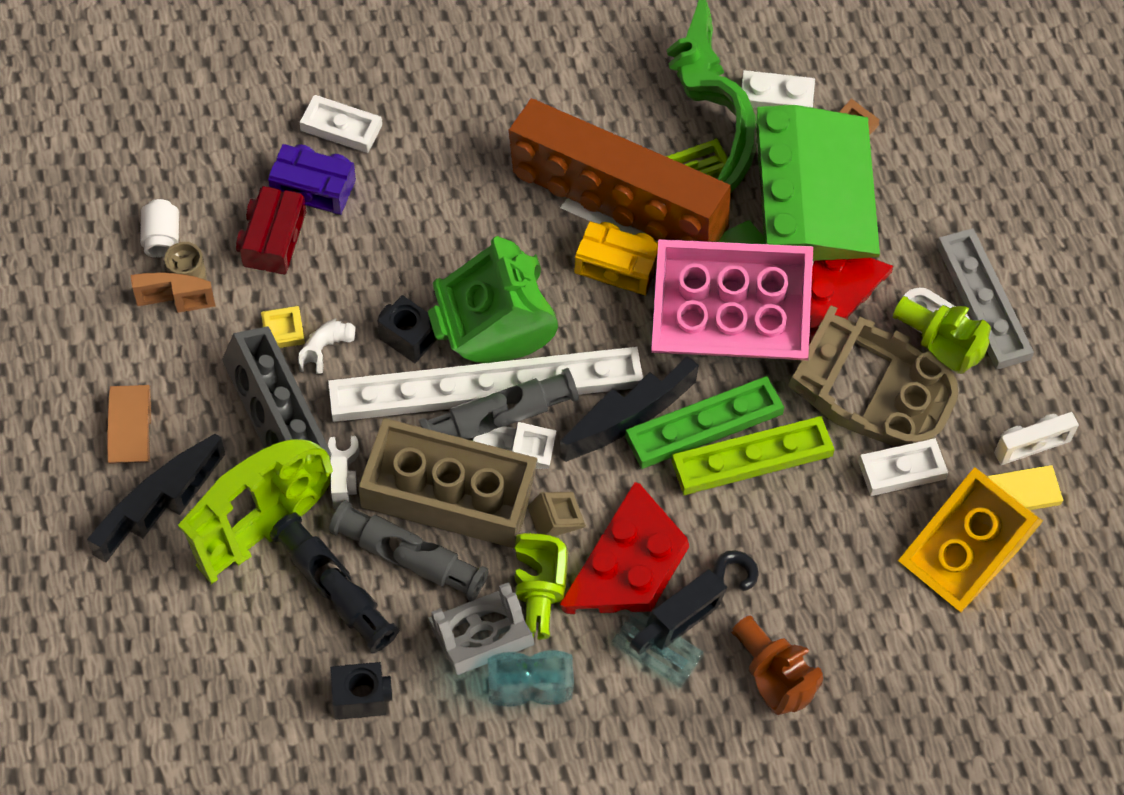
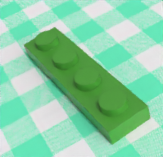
(704, 422)

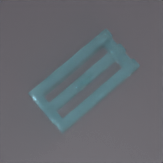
(652, 663)

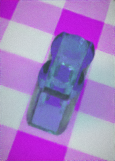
(540, 678)

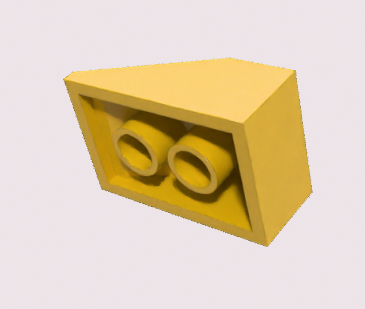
(970, 539)

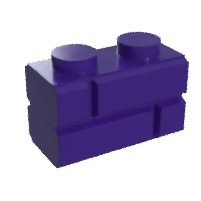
(318, 177)

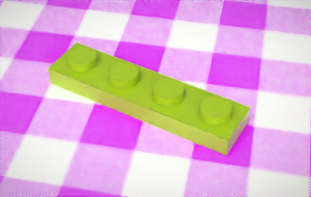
(752, 455)

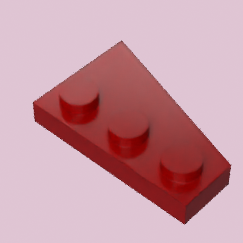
(843, 286)

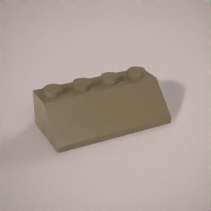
(447, 482)

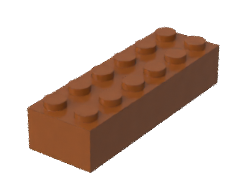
(617, 176)

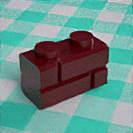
(272, 230)

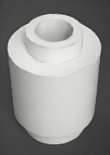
(159, 227)

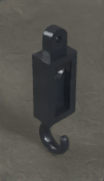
(692, 603)

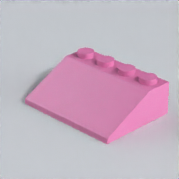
(732, 299)

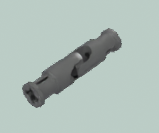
(531, 397)
(422, 557)

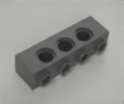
(269, 389)

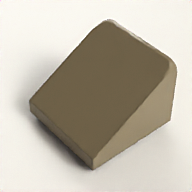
(556, 513)

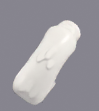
(327, 334)

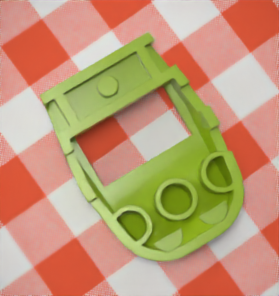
(281, 481)

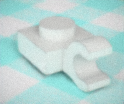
(342, 480)

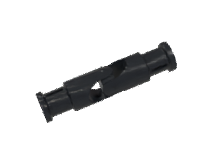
(351, 602)

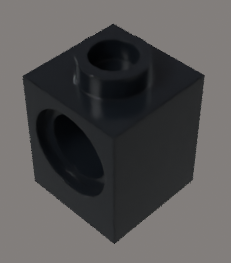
(411, 342)
(347, 678)

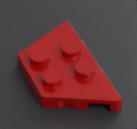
(629, 560)

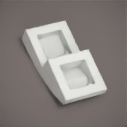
(524, 439)

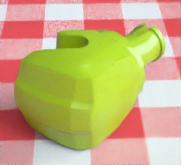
(947, 333)
(549, 558)

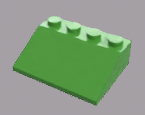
(817, 181)

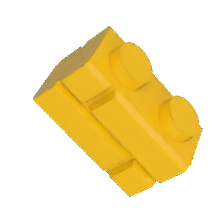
(617, 257)

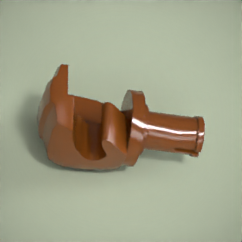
(778, 669)

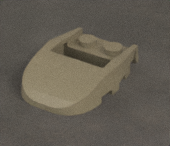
(910, 399)

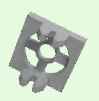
(468, 658)

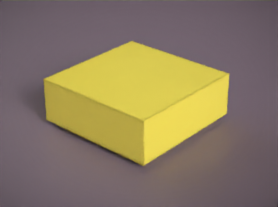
(285, 326)

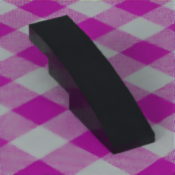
(616, 413)
(167, 487)

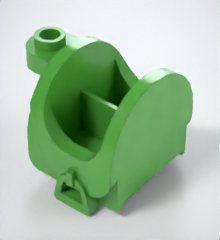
(493, 306)

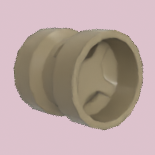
(185, 259)

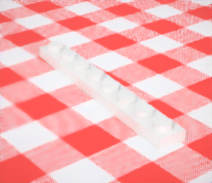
(456, 385)

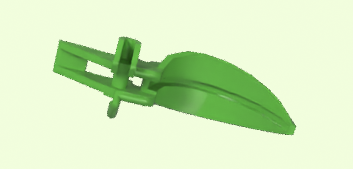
(699, 74)

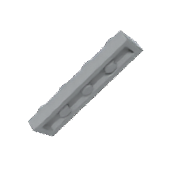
(985, 297)

